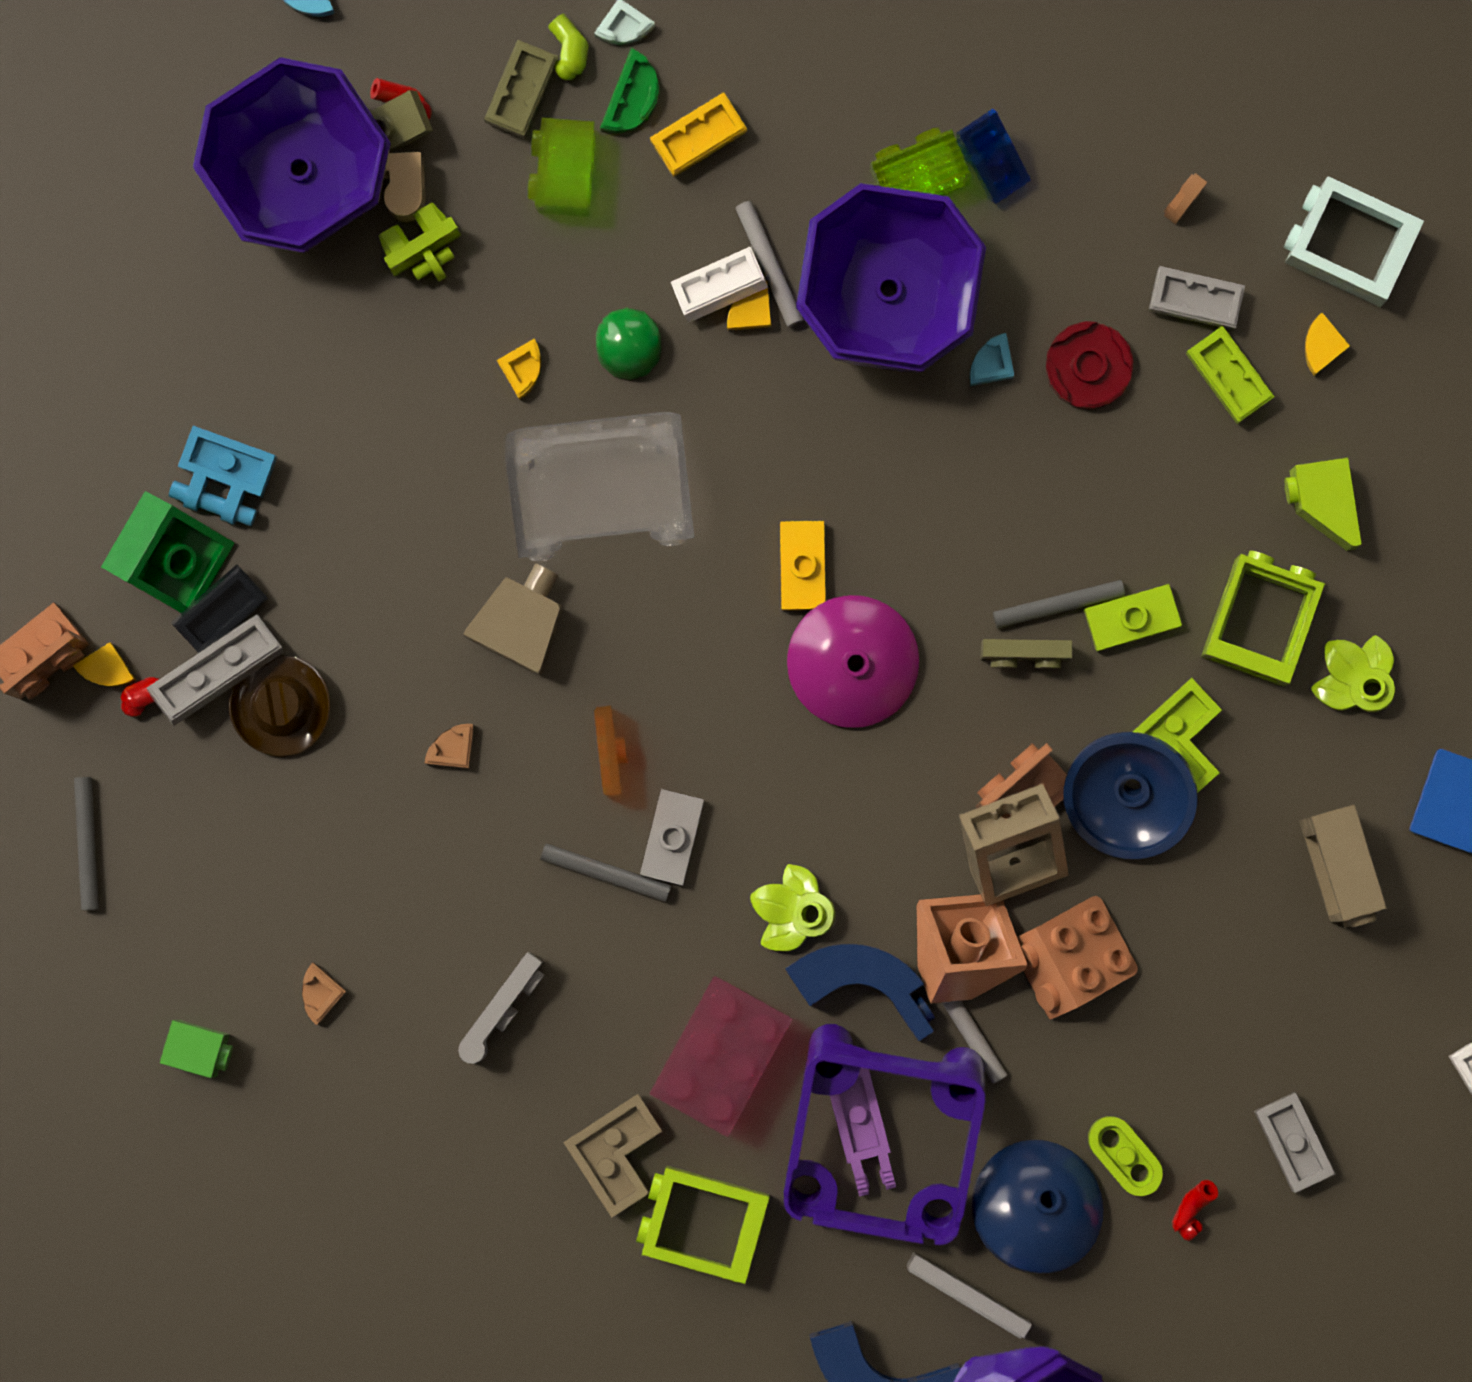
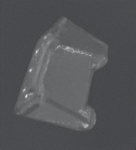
(598, 481)

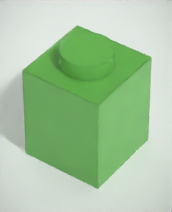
(196, 1049)

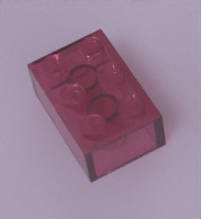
(721, 1056)

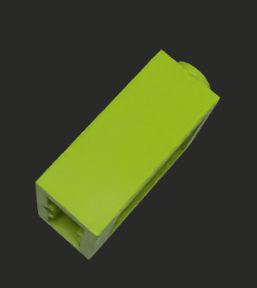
(1249, 662)
(748, 1236)

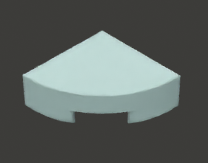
(623, 25)

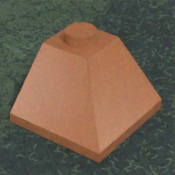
(965, 947)

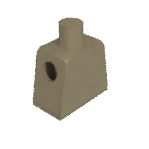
(519, 620)

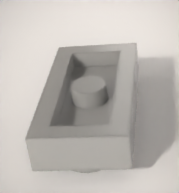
(1294, 1142)

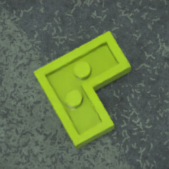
(1179, 721)

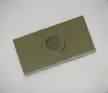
(521, 89)
(402, 120)

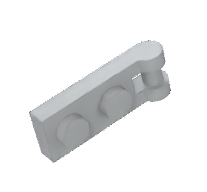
(501, 1010)

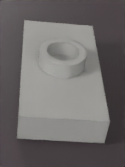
(1196, 298)
(672, 837)

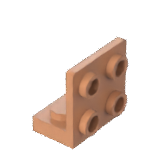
(39, 651)
(1031, 769)

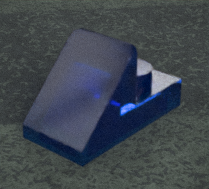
(992, 156)

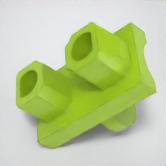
(404, 254)

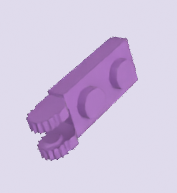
(862, 1130)

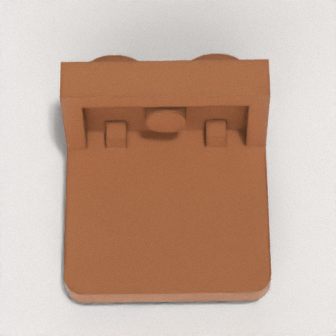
(1075, 957)

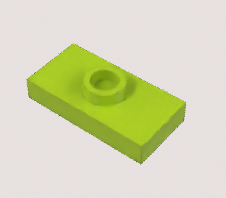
(1229, 374)
(1132, 617)

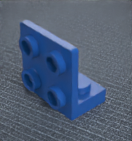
(1446, 802)

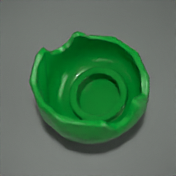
(628, 343)

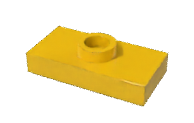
(698, 134)
(802, 565)

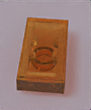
(611, 751)

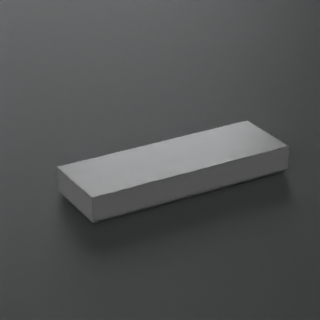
(215, 670)
(968, 1295)

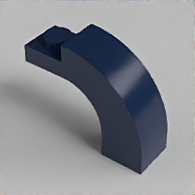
(861, 964)
(843, 1360)

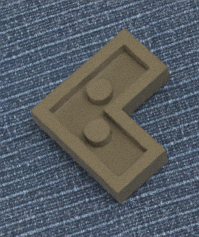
(602, 1153)

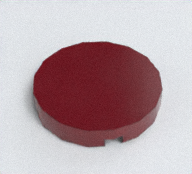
(1089, 365)

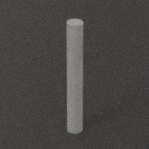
(769, 263)
(975, 1039)

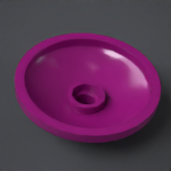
(821, 652)

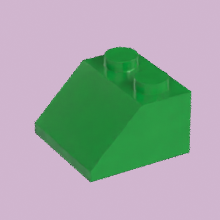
(167, 553)

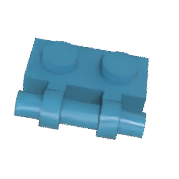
(227, 463)

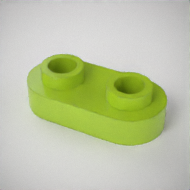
(1125, 1155)

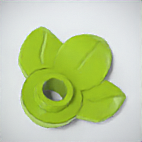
(1352, 670)
(786, 908)

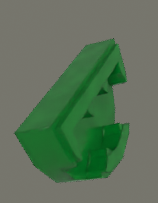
(633, 97)

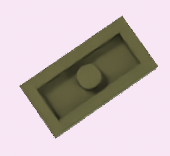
(1045, 653)

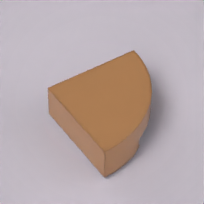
(1184, 199)
(452, 747)
(320, 993)

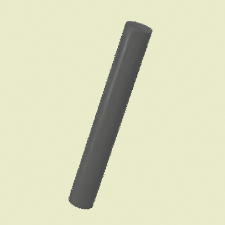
(1058, 604)
(86, 843)
(605, 872)

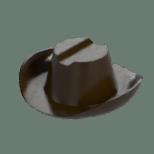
(280, 707)

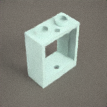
(1396, 255)

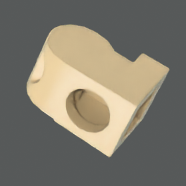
(407, 185)

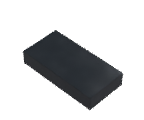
(219, 609)

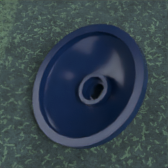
(1125, 819)
(1015, 1221)

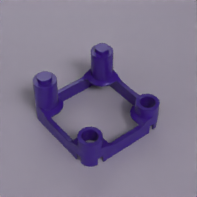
(955, 1089)

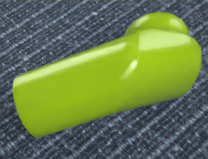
(574, 48)

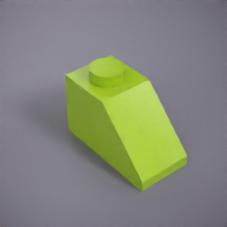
(1326, 500)

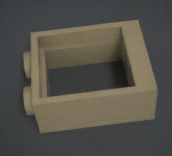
(989, 833)
(1343, 866)

